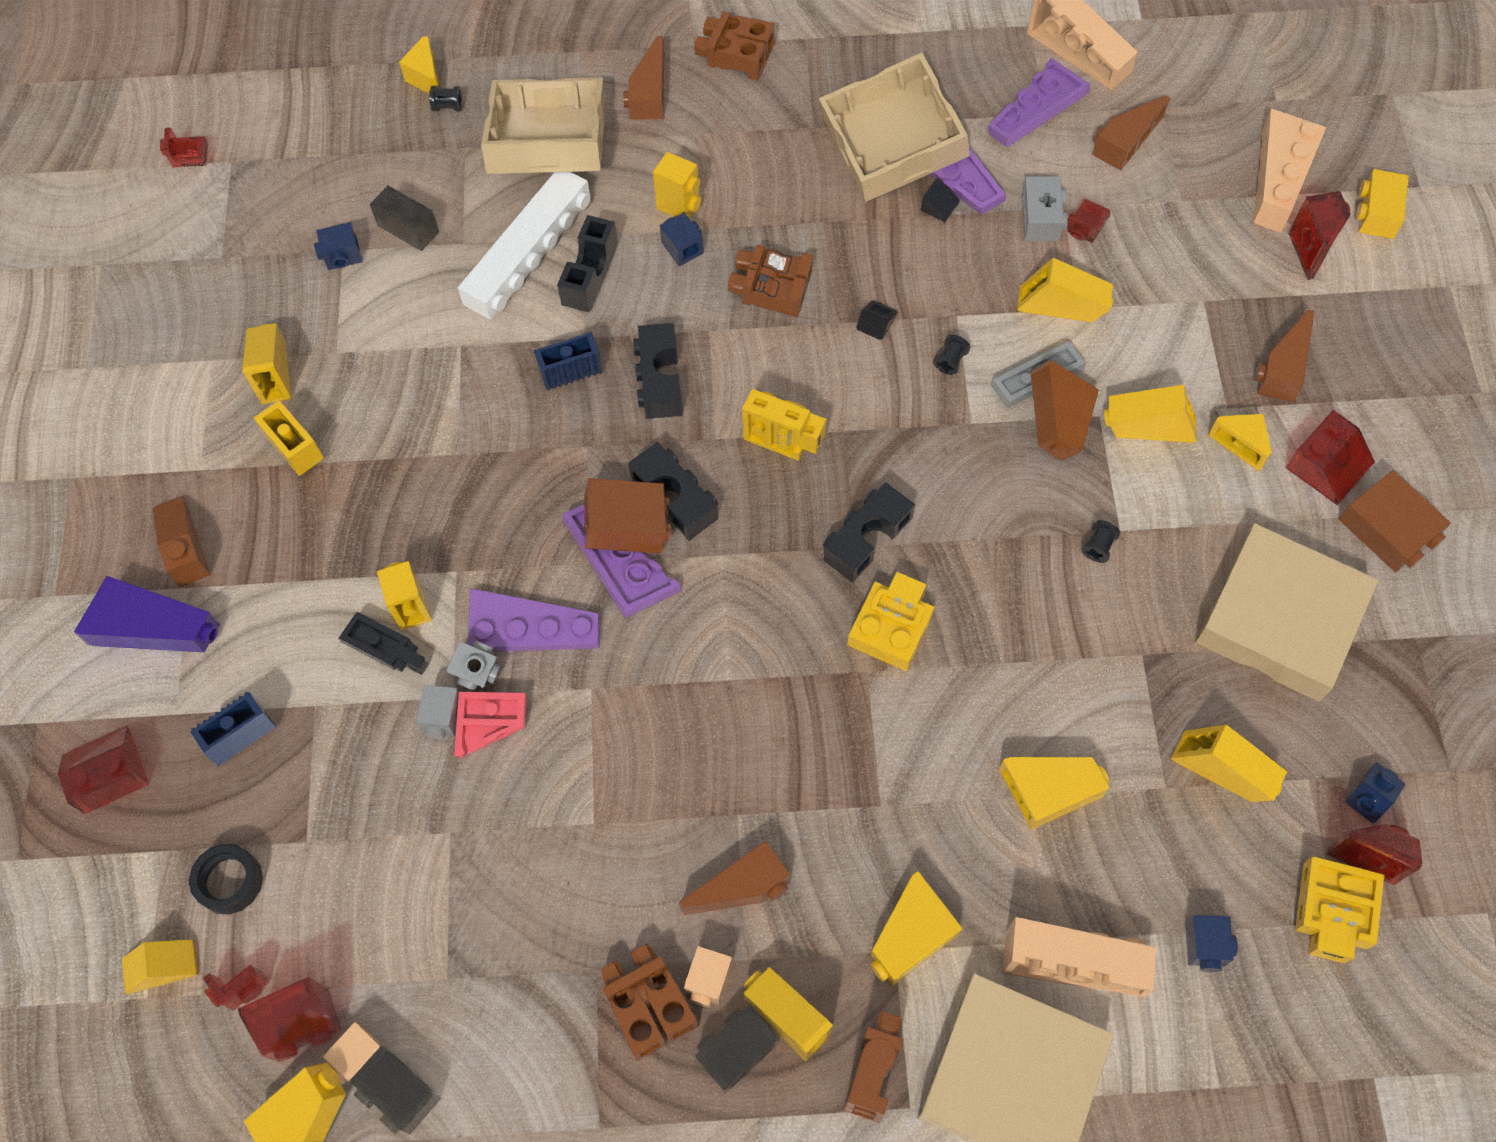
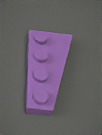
(1042, 100)
(971, 183)
(627, 575)
(529, 625)

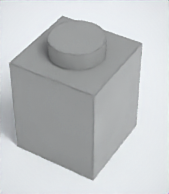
(438, 711)

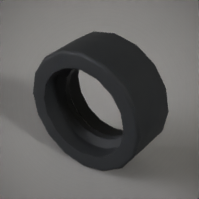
(204, 866)

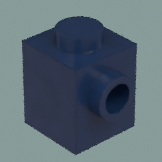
(682, 238)
(338, 246)
(1210, 942)

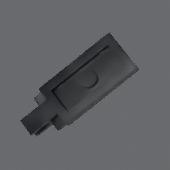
(382, 644)

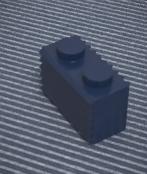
(568, 360)
(232, 729)

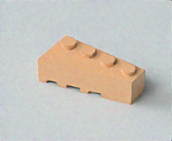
(1082, 39)
(1284, 164)
(1078, 958)

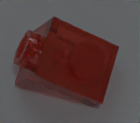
(184, 150)
(1087, 221)
(239, 990)

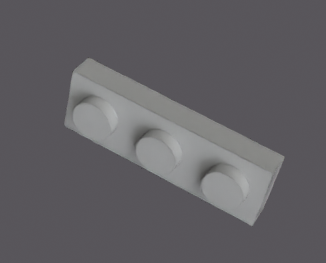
(1017, 385)

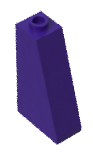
(142, 619)

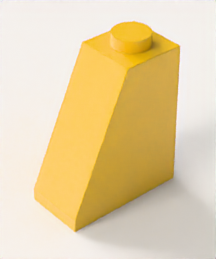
(1065, 293)
(267, 363)
(1153, 415)
(1230, 762)
(1053, 785)
(913, 932)
(787, 1012)
(300, 1109)

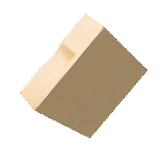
(544, 126)
(894, 127)
(1288, 612)
(1015, 1069)

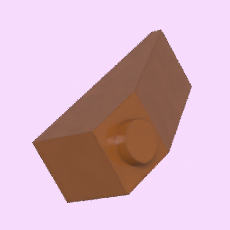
(646, 85)
(1127, 132)
(1286, 364)
(179, 542)
(743, 883)

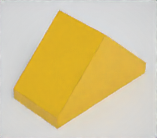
(419, 66)
(1244, 437)
(159, 964)

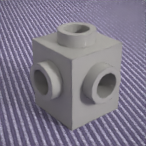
(461, 662)

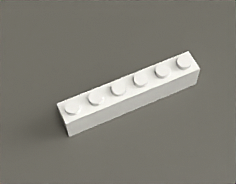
(524, 244)

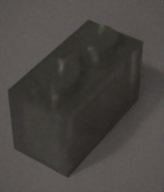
(404, 218)
(736, 1048)
(394, 1091)

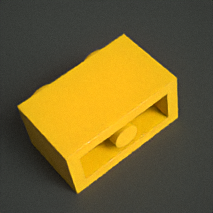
(676, 186)
(1382, 203)
(289, 438)
(404, 595)

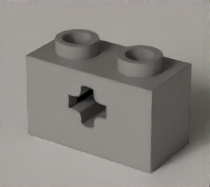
(1043, 208)

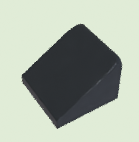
(939, 201)
(876, 319)

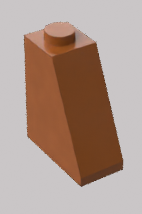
(1061, 409)

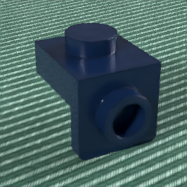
(1375, 793)

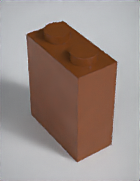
(625, 516)
(1395, 522)

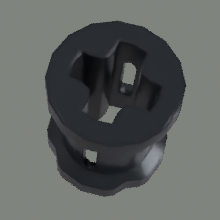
(452, 99)
(951, 355)
(1100, 541)

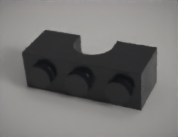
(583, 279)
(660, 391)
(693, 508)
(882, 511)

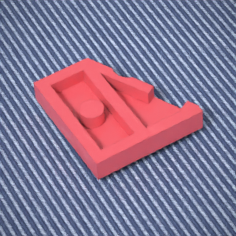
(487, 719)

